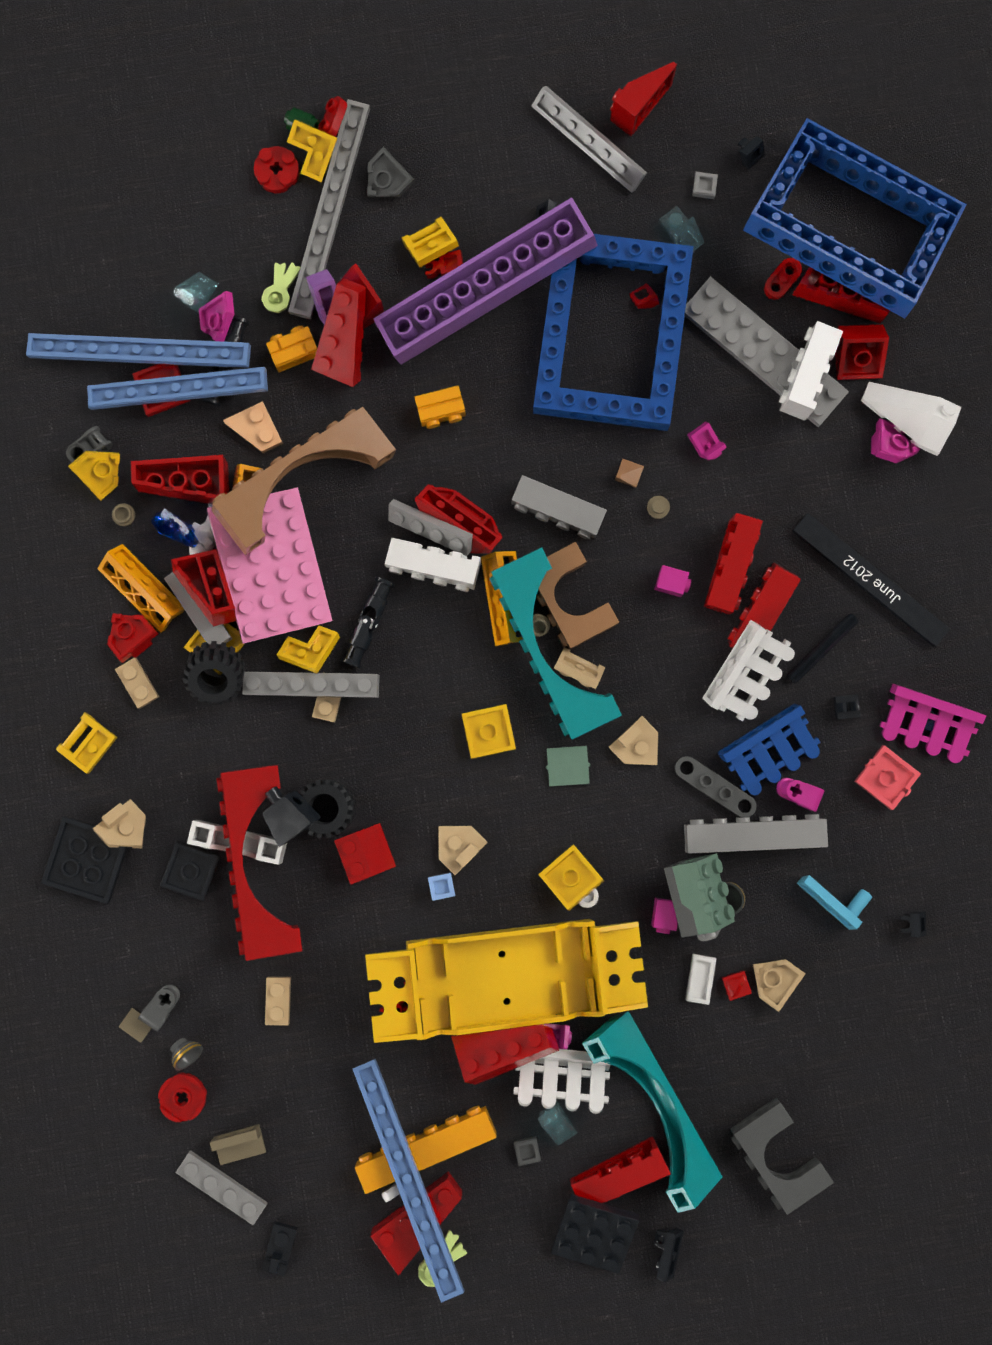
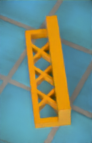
(142, 584)
(501, 626)

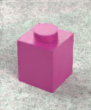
(672, 581)
(664, 916)

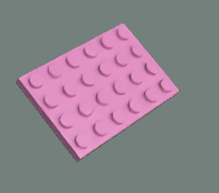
(278, 582)

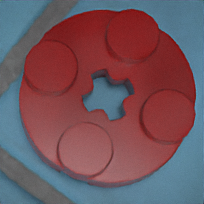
(270, 158)
(169, 1102)

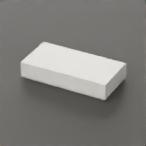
(700, 979)

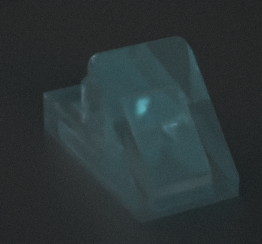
(681, 229)
(195, 291)
(557, 1124)

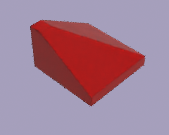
(647, 302)

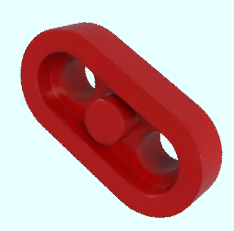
(333, 116)
(781, 279)

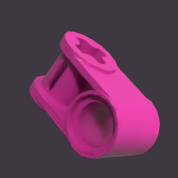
(801, 794)

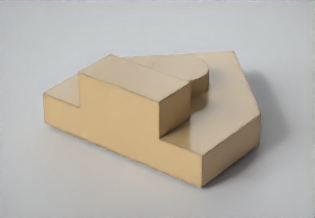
(637, 744)
(122, 826)
(458, 846)
(777, 981)

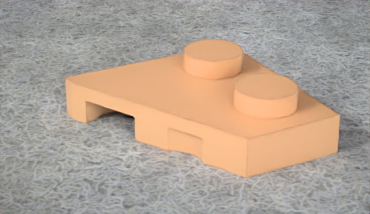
(255, 427)

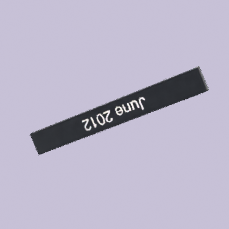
(871, 580)

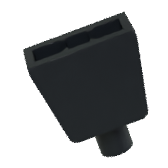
(288, 815)

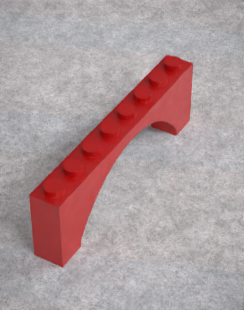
(260, 930)

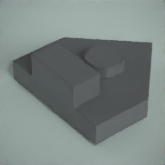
(387, 176)

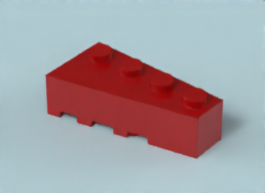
(342, 335)
(182, 478)
(732, 563)
(767, 600)
(622, 1173)
(395, 1233)

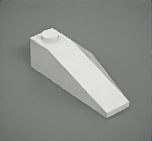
(918, 415)

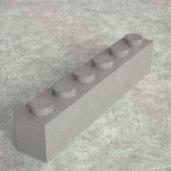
(755, 835)

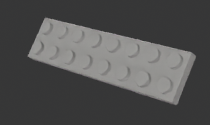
(754, 343)

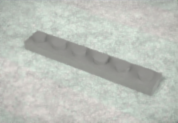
(589, 139)
(311, 684)

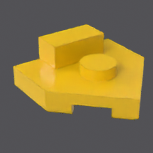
(97, 471)

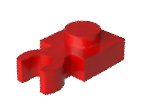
(445, 264)

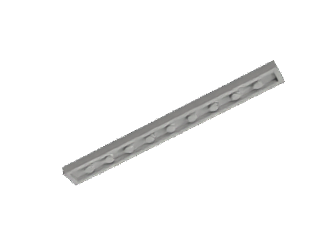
(330, 205)

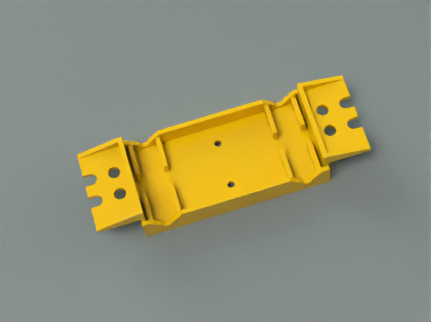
(546, 973)

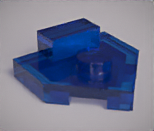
(174, 528)

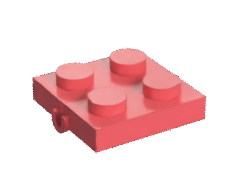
(887, 777)

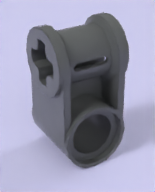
(88, 443)
(158, 1008)

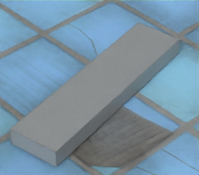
(208, 632)

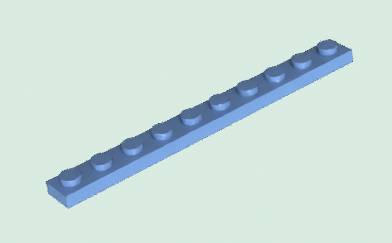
(138, 350)
(408, 1181)

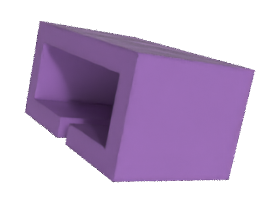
(322, 290)

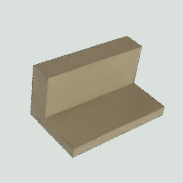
(238, 1144)

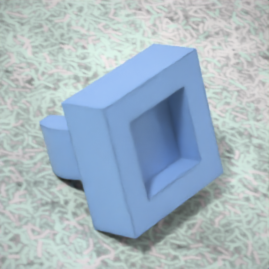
(441, 886)

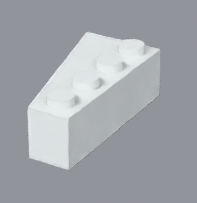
(810, 371)
(433, 564)

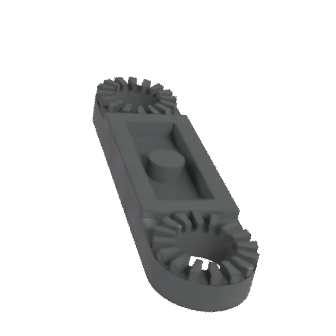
(715, 786)

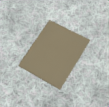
(134, 1026)

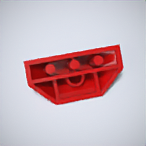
(460, 512)

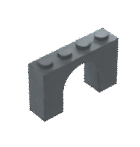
(789, 1189)

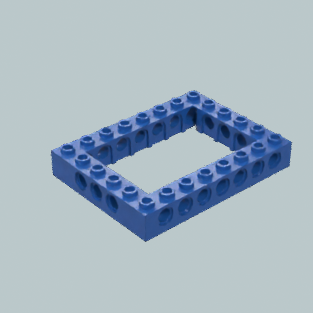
(878, 179)
(604, 407)

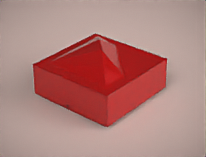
(736, 985)

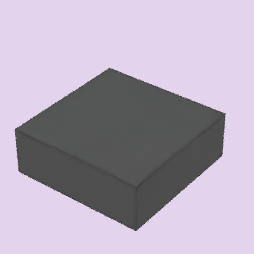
(527, 1151)

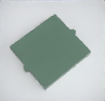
(568, 766)

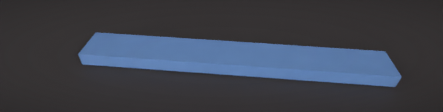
(177, 388)

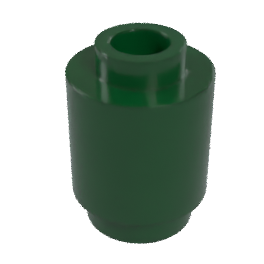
(301, 116)

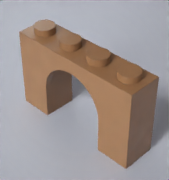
(573, 629)

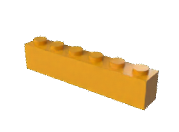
(430, 1147)

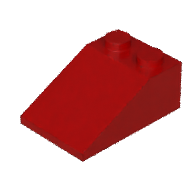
(640, 97)

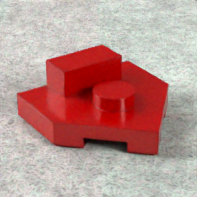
(130, 635)

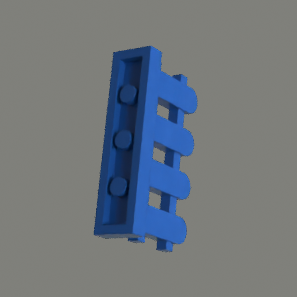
(753, 741)

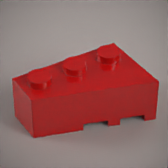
(207, 585)

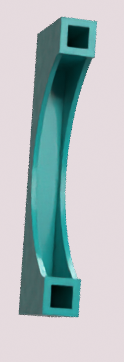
(578, 708)
(691, 1165)

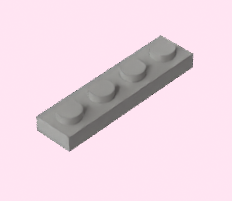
(430, 527)
(221, 1187)

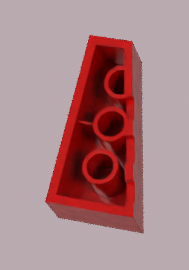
(830, 293)
(499, 1051)

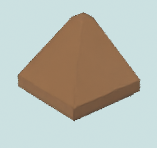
(629, 473)

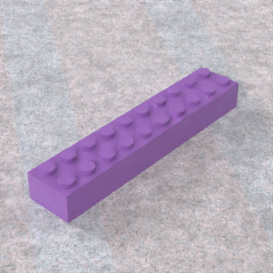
(486, 281)

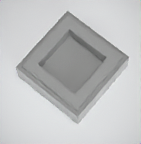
(704, 185)

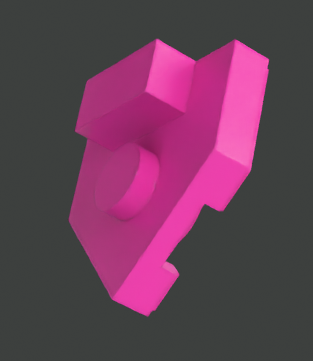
(217, 316)
(890, 444)

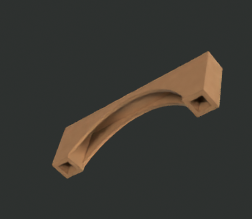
(352, 438)

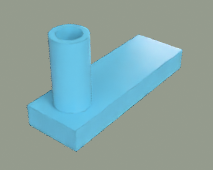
(846, 915)

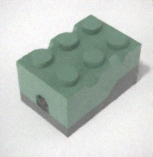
(699, 896)

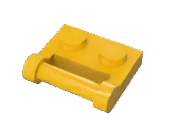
(430, 242)
(91, 748)

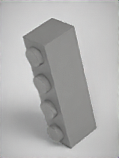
(558, 507)

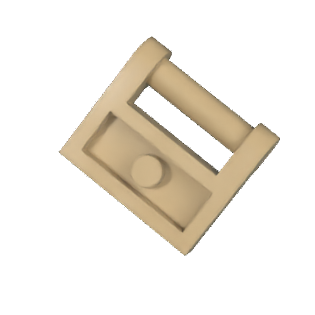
(579, 669)

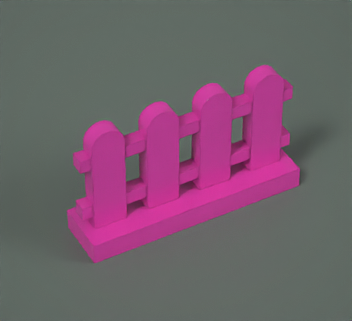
(943, 721)

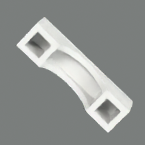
(255, 845)

